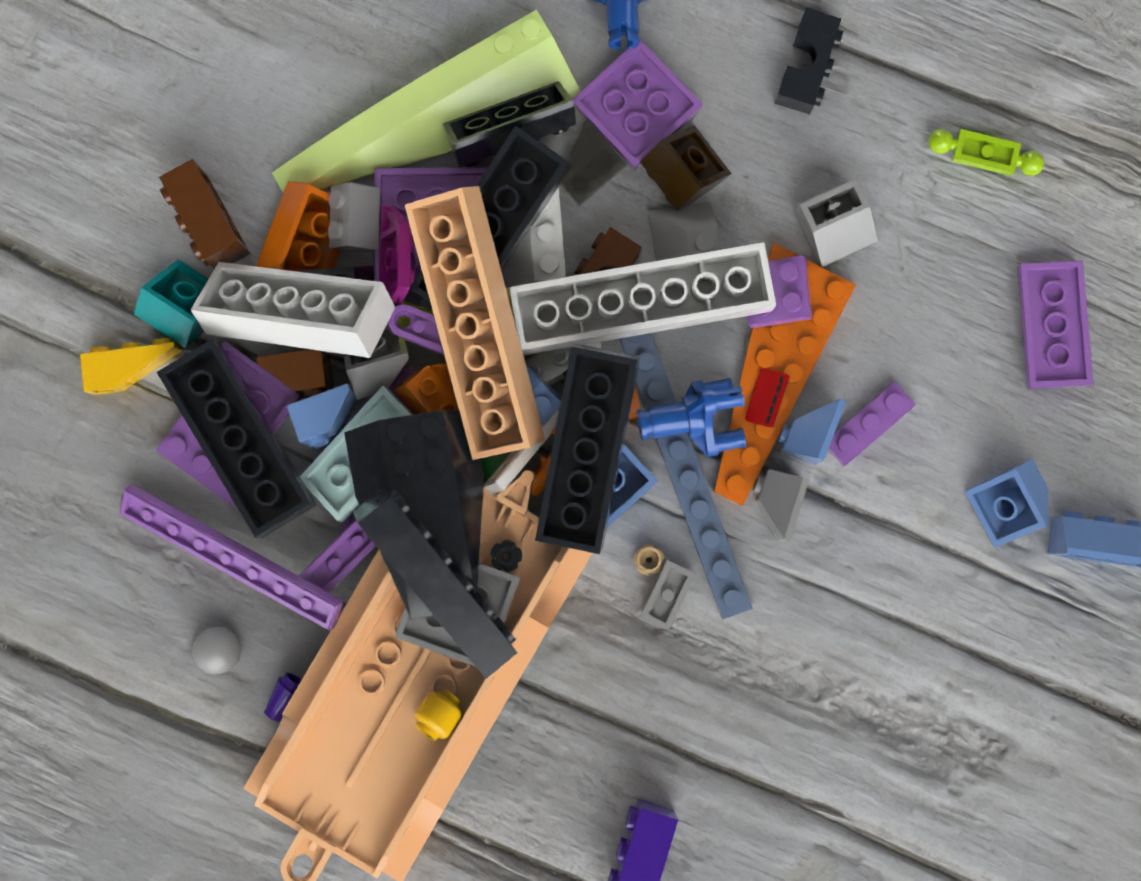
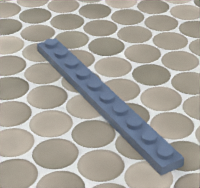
(690, 485)

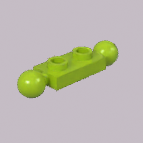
(986, 152)

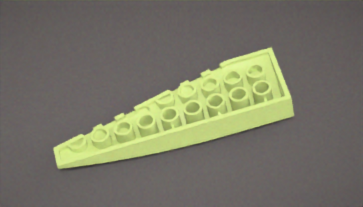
(410, 121)

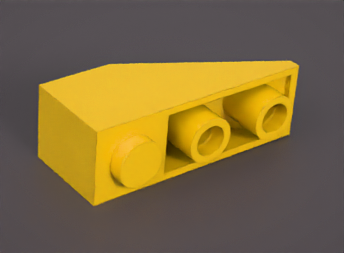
(121, 368)

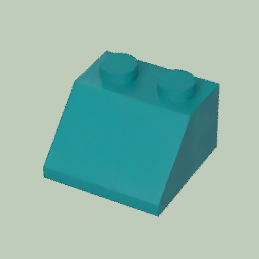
(168, 302)

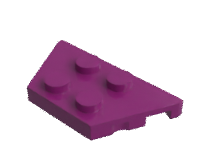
(395, 252)

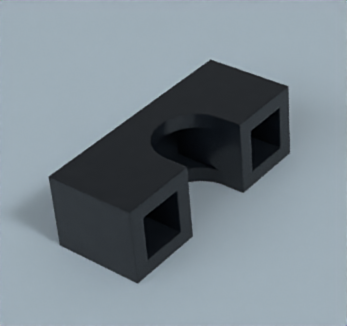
(816, 36)

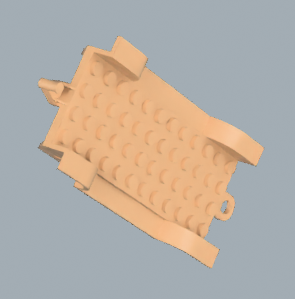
(348, 750)

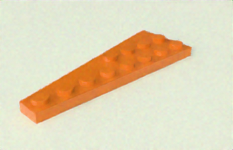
(787, 349)

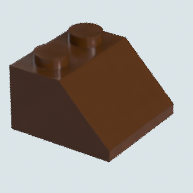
(302, 371)

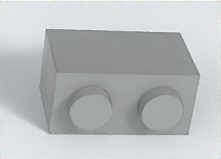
(354, 217)

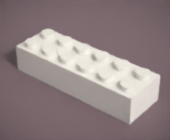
(294, 309)

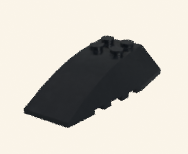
(435, 475)

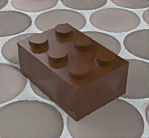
(202, 215)

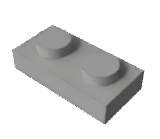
(667, 595)

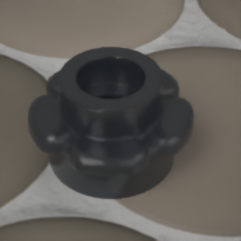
(509, 547)

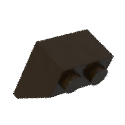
(685, 167)

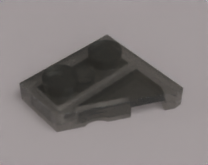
(593, 164)

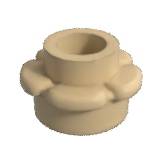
(648, 551)

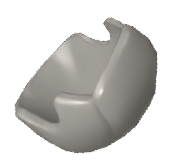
(216, 650)

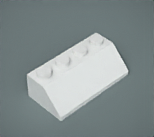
(541, 251)

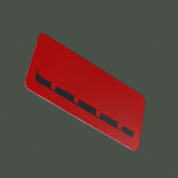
(767, 397)

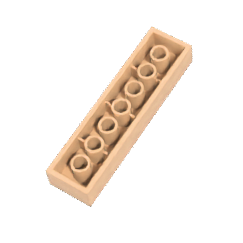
(475, 322)

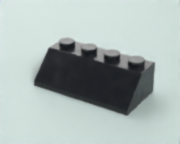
(485, 131)

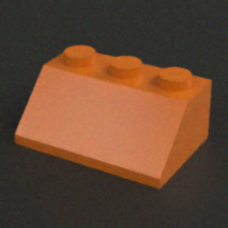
(299, 231)

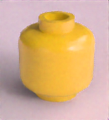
(438, 715)

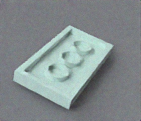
(330, 473)

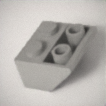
(837, 222)

